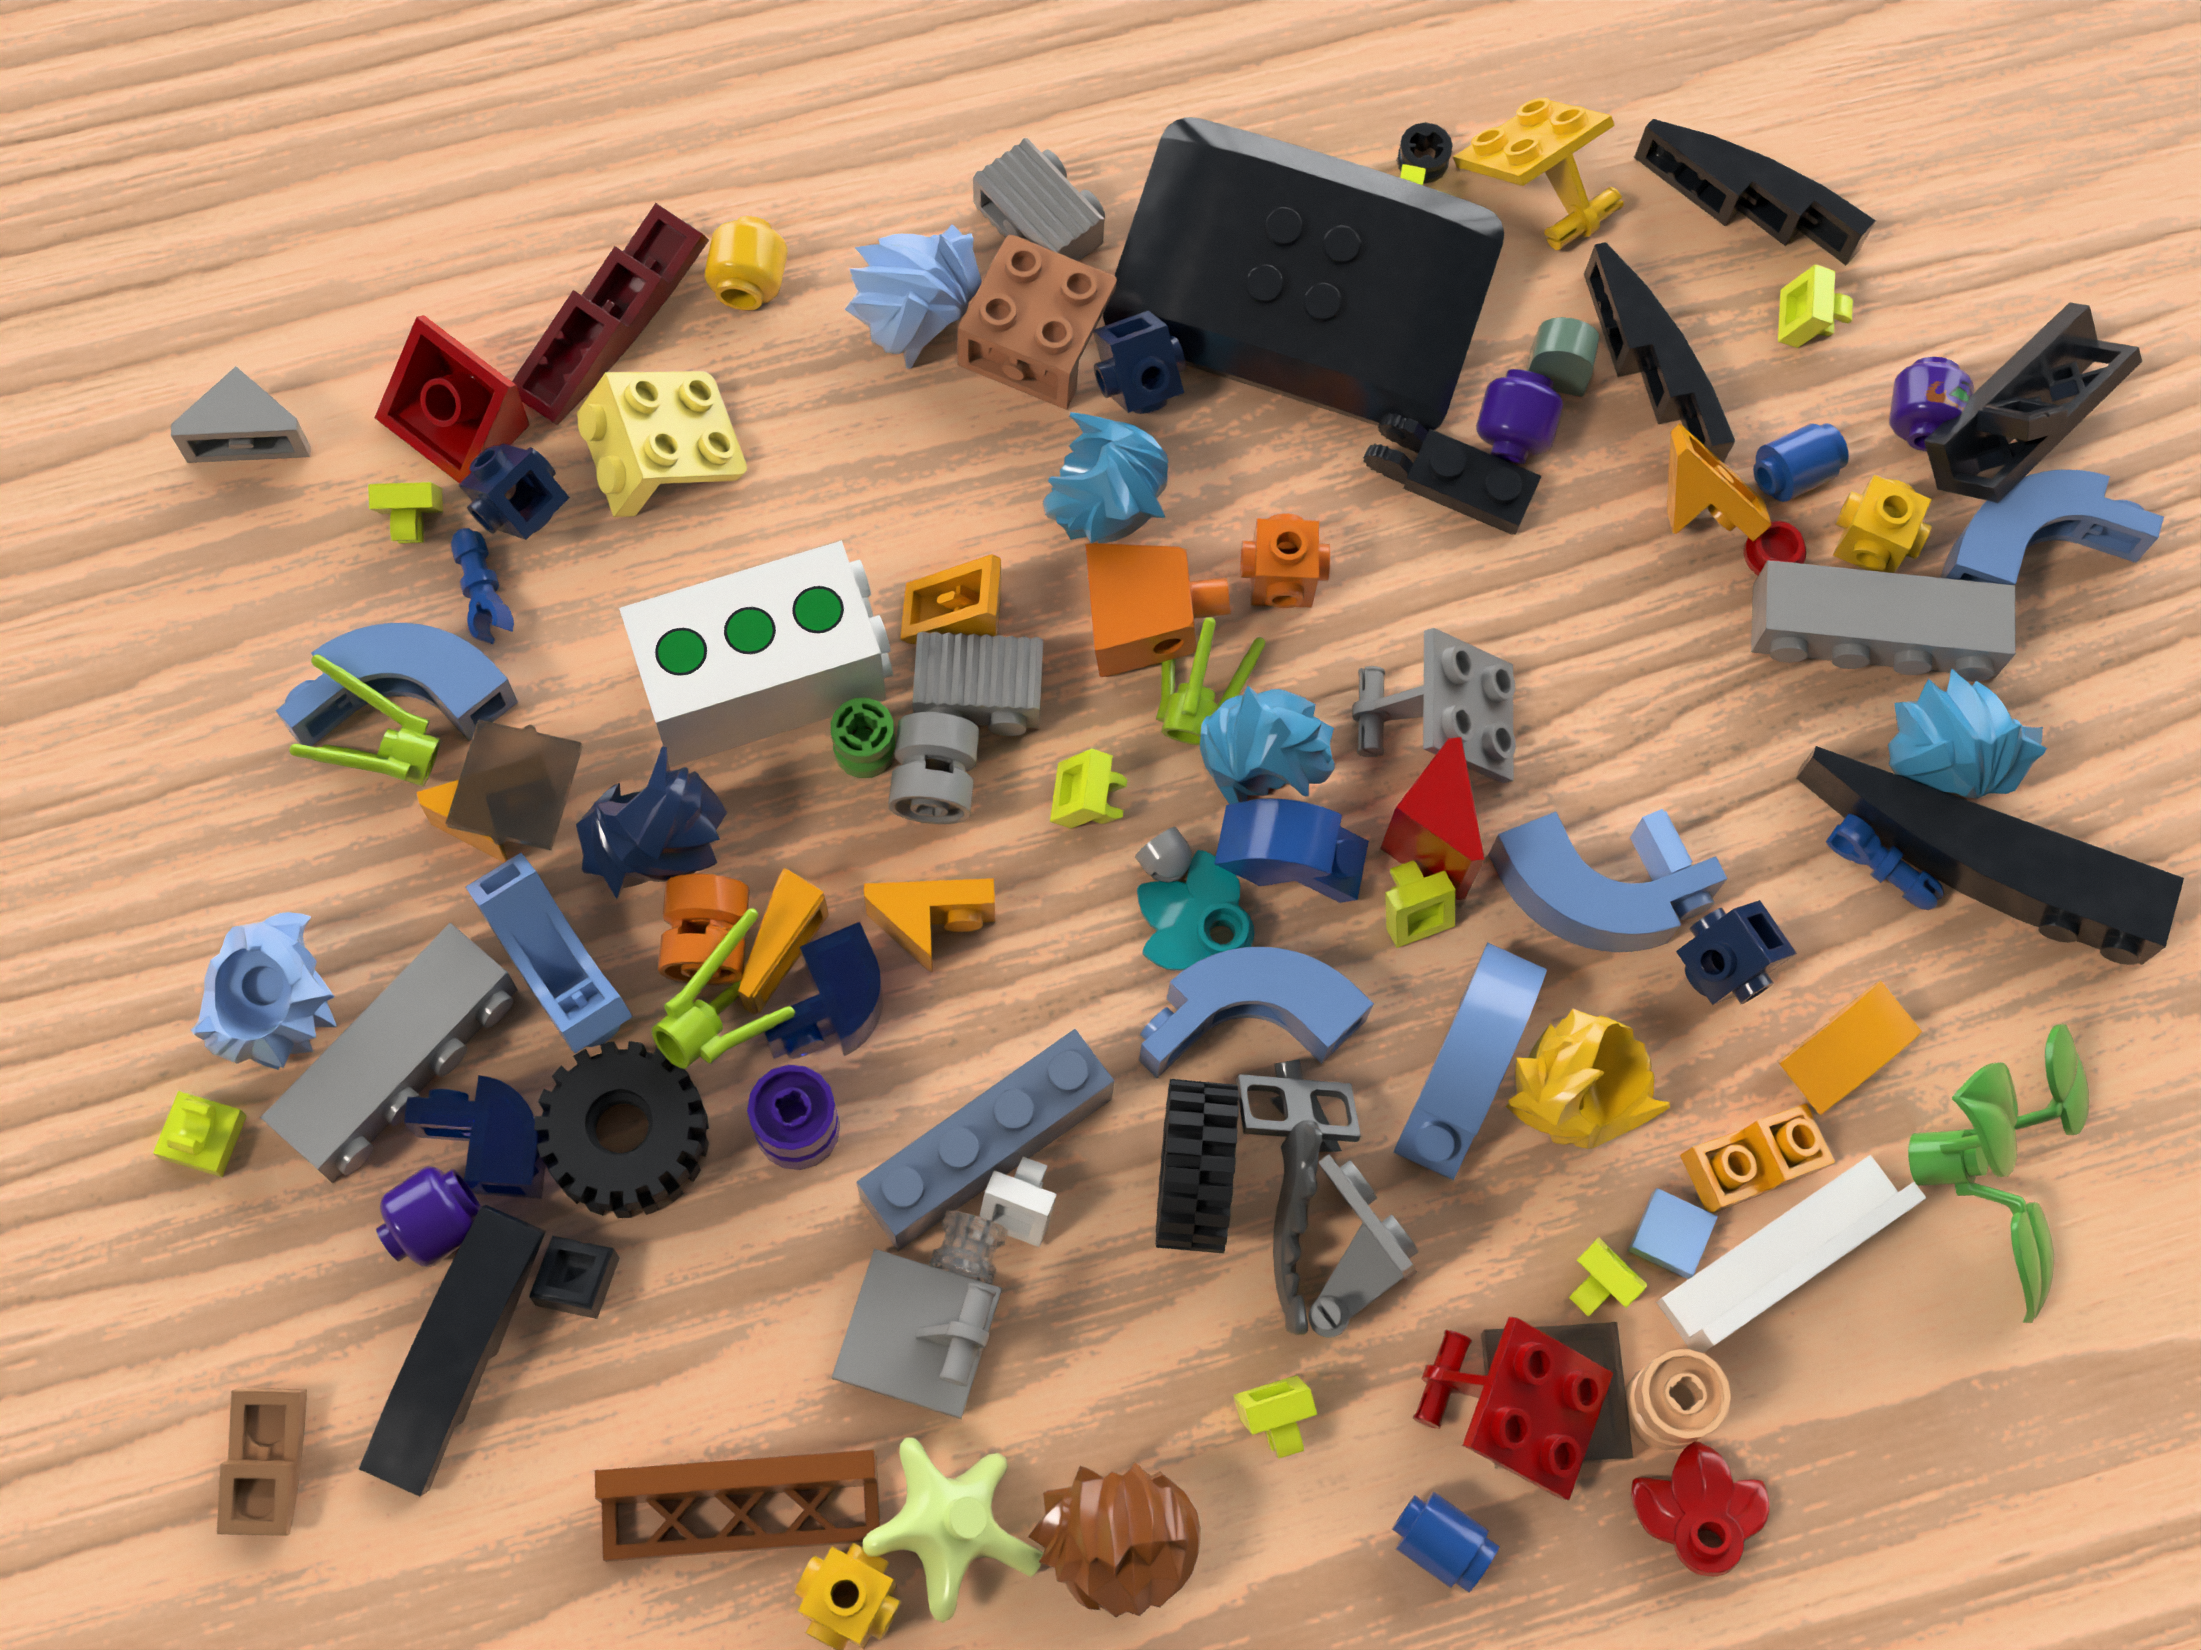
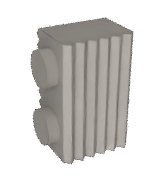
(1032, 199)
(980, 679)

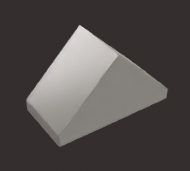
(237, 424)

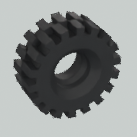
(1197, 1166)
(630, 1178)

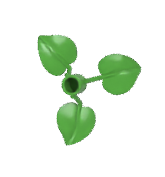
(1963, 1154)

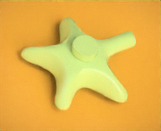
(949, 1525)

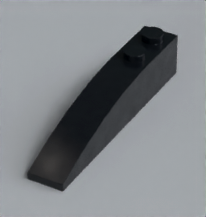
(2007, 862)

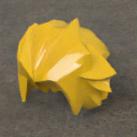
(1585, 1082)

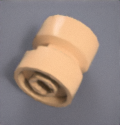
(1677, 1399)

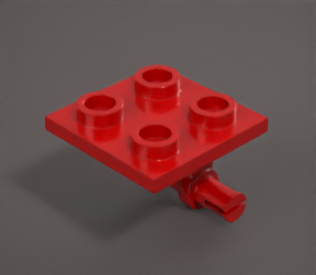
(1531, 1406)

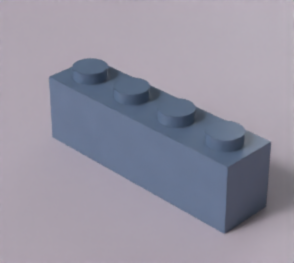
(986, 1135)

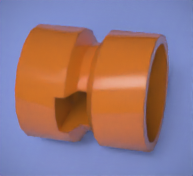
(701, 915)

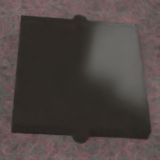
(514, 785)

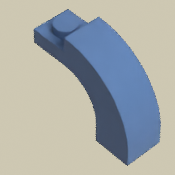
(2049, 508)
(400, 662)
(1588, 908)
(549, 954)
(1258, 983)
(1471, 1061)

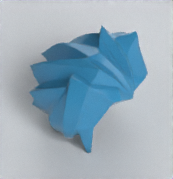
(1107, 481)
(1962, 741)
(1265, 743)

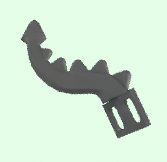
(1300, 1161)

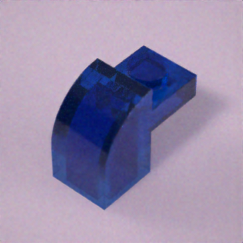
(846, 999)
(499, 1133)

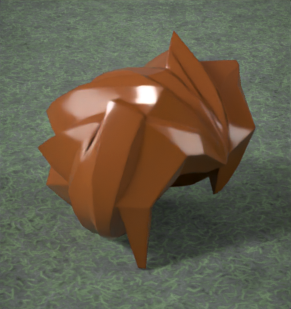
(1120, 1539)

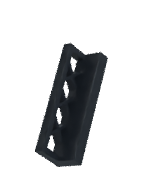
(2042, 371)

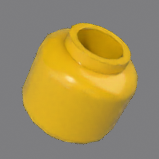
(745, 263)

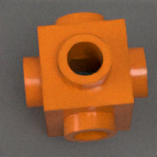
(1285, 561)

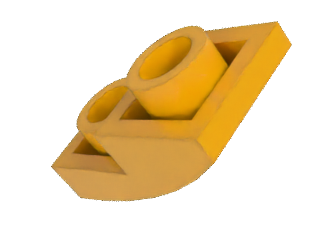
(1850, 1047)
(1757, 1158)

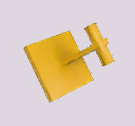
(1544, 141)

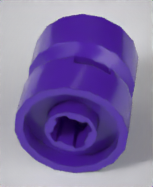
(794, 1117)

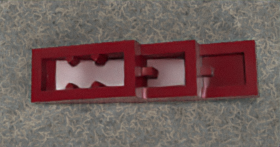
(609, 315)

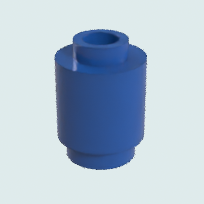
(1800, 461)
(1444, 1541)

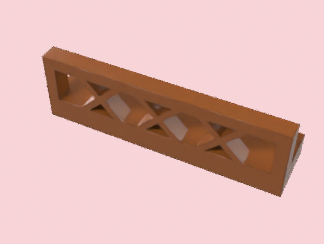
(736, 1478)

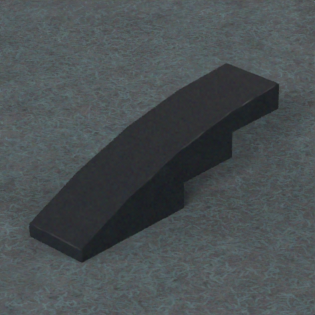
(1734, 179)
(1649, 342)
(452, 1350)

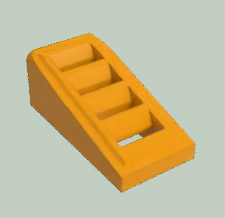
(789, 922)

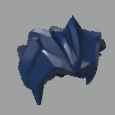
(651, 831)

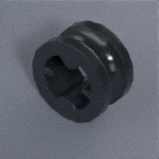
(1423, 137)

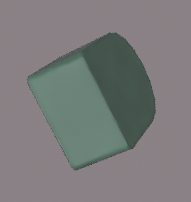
(1565, 353)

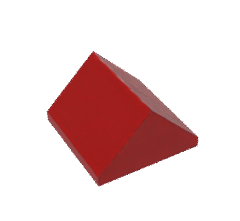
(449, 401)
(1439, 821)

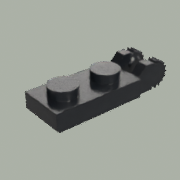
(1454, 473)

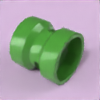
(864, 752)

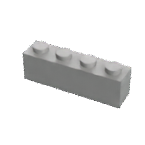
(1883, 620)
(392, 1053)

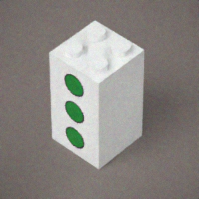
(758, 651)

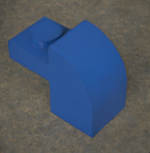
(1292, 841)

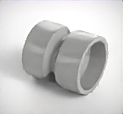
(934, 760)

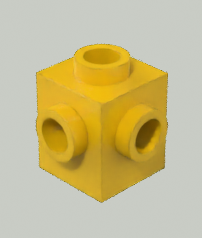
(1882, 525)
(856, 1624)

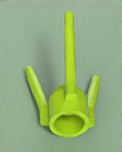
(1186, 710)
(402, 753)
(693, 1028)

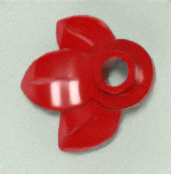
(1702, 1500)

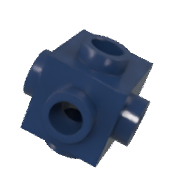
(1139, 363)
(512, 490)
(1734, 953)

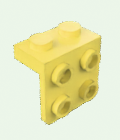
(657, 432)

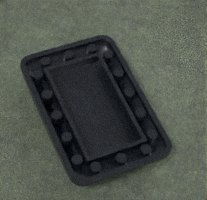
(1307, 272)

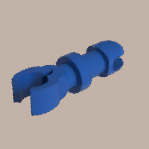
(480, 585)
(1860, 844)

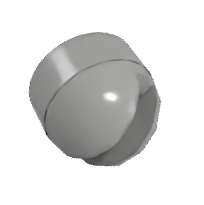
(1166, 856)

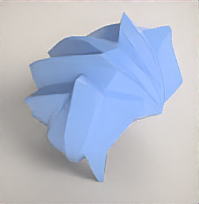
(914, 288)
(263, 994)

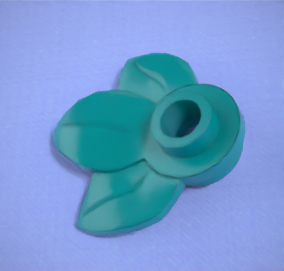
(1189, 911)

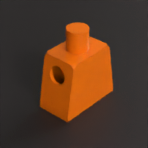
(1146, 604)

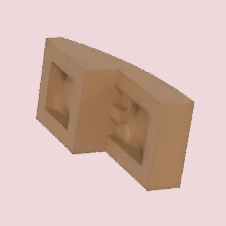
(263, 1462)

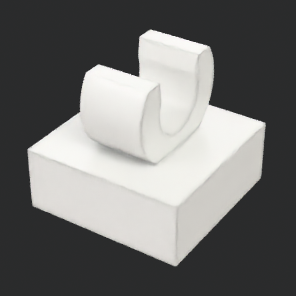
(1020, 1202)

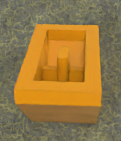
(954, 601)

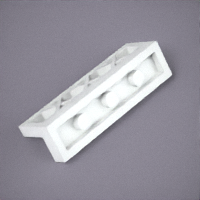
(1786, 1254)

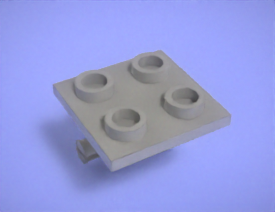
(1462, 696)
(1372, 1261)
(917, 1333)

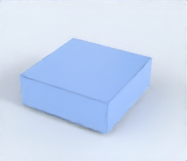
(1659, 845)
(1672, 1233)

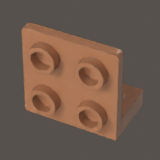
(1033, 320)

